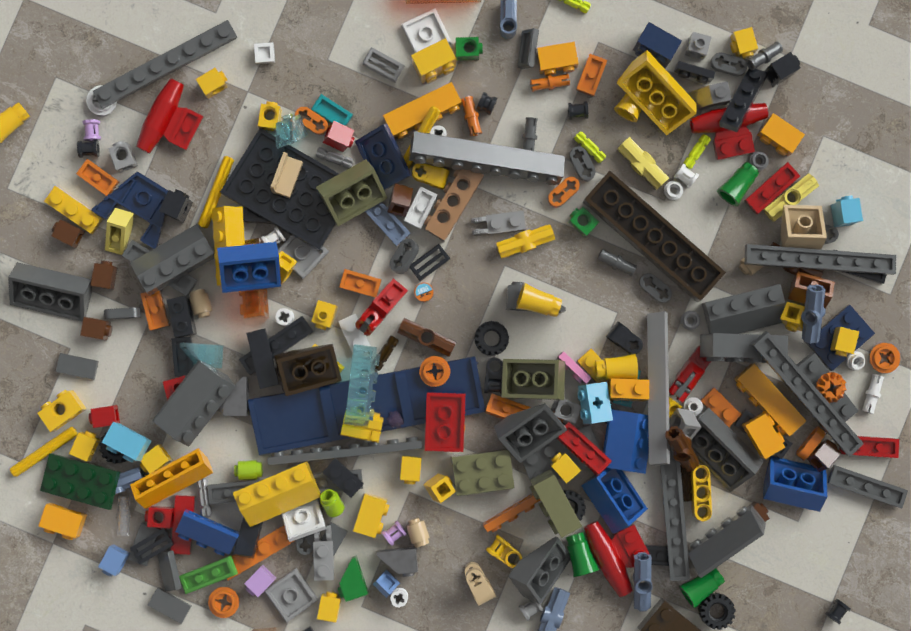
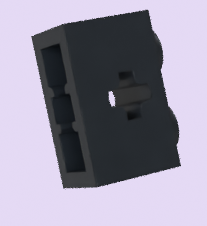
(782, 69)
(176, 205)
(181, 316)

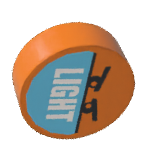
(424, 292)

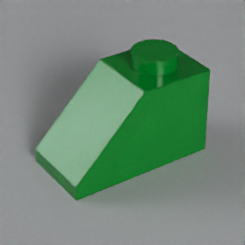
(353, 582)

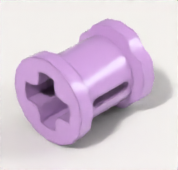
(91, 130)
(391, 539)

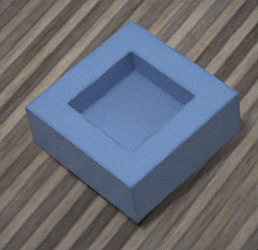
(386, 583)

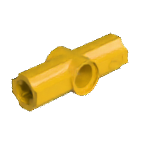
(525, 241)

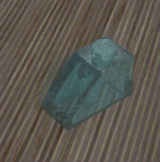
(289, 130)
(205, 352)

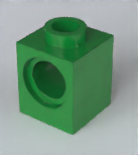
(461, 54)
(583, 230)

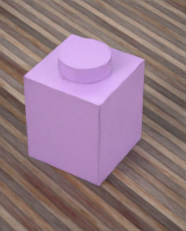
(259, 581)

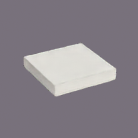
(425, 30)
(303, 520)

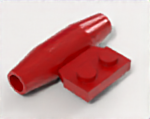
(168, 119)
(728, 142)
(615, 554)

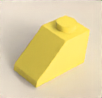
(118, 231)

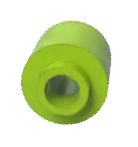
(248, 470)
(331, 503)

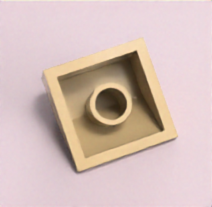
(803, 227)

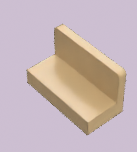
(286, 176)

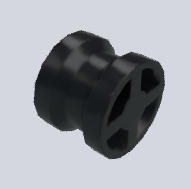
(486, 103)

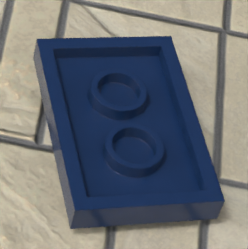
(384, 156)
(848, 319)

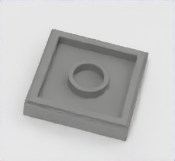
(305, 255)
(291, 595)

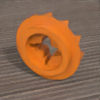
(893, 357)
(441, 377)
(824, 384)
(215, 606)

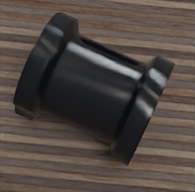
(578, 110)
(88, 148)
(838, 611)

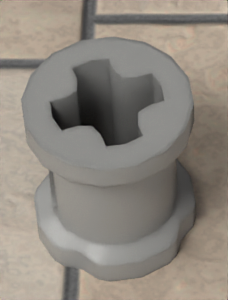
(530, 609)

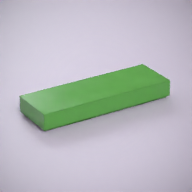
(208, 574)

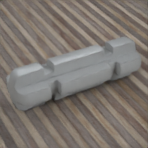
(334, 157)
(203, 497)

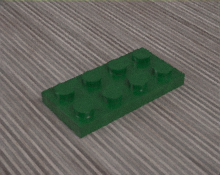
(80, 481)

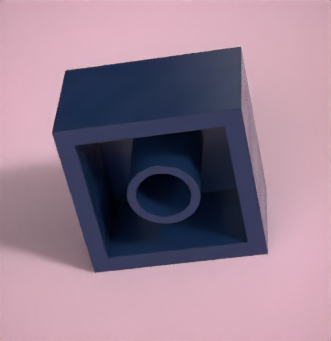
(659, 43)

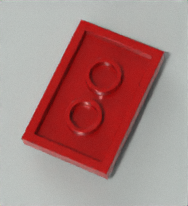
(445, 422)

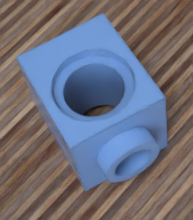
(113, 560)

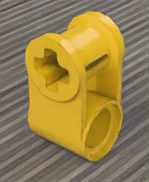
(434, 175)
(503, 551)

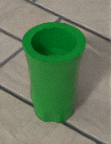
(738, 184)
(580, 555)
(700, 588)

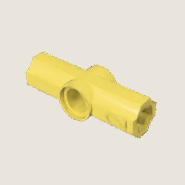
(643, 163)
(800, 191)

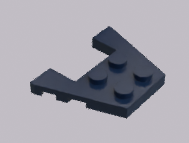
(142, 198)

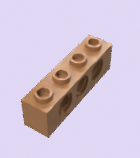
(442, 230)

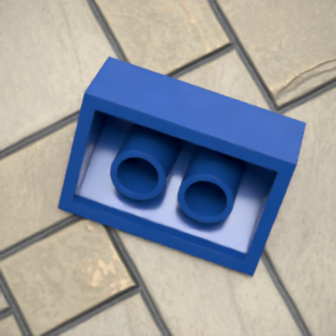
(249, 267)
(627, 441)
(795, 484)
(614, 498)
(207, 532)

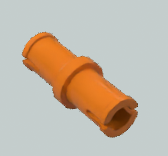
(550, 82)
(471, 116)

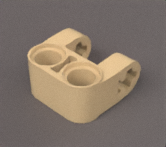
(480, 585)

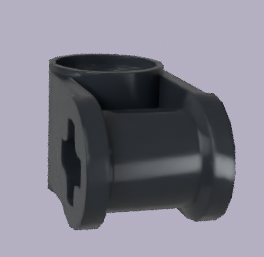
(621, 336)
(493, 377)

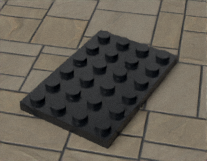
(304, 212)

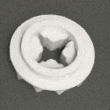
(95, 106)

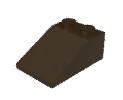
(307, 368)
(666, 618)

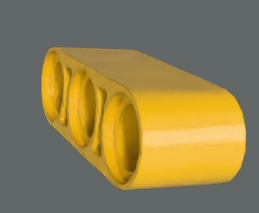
(704, 501)

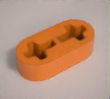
(314, 117)
(560, 188)
(810, 443)

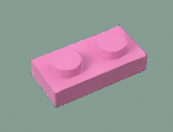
(579, 374)

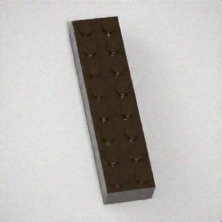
(654, 237)

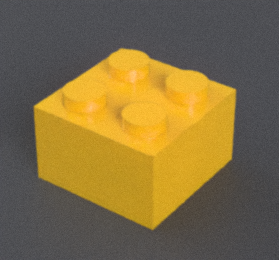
(434, 61)

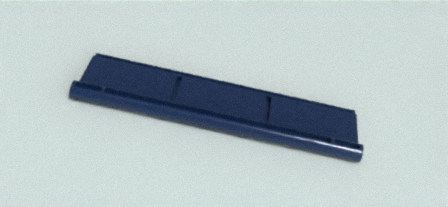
(319, 413)

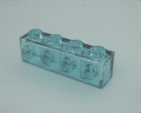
(361, 385)

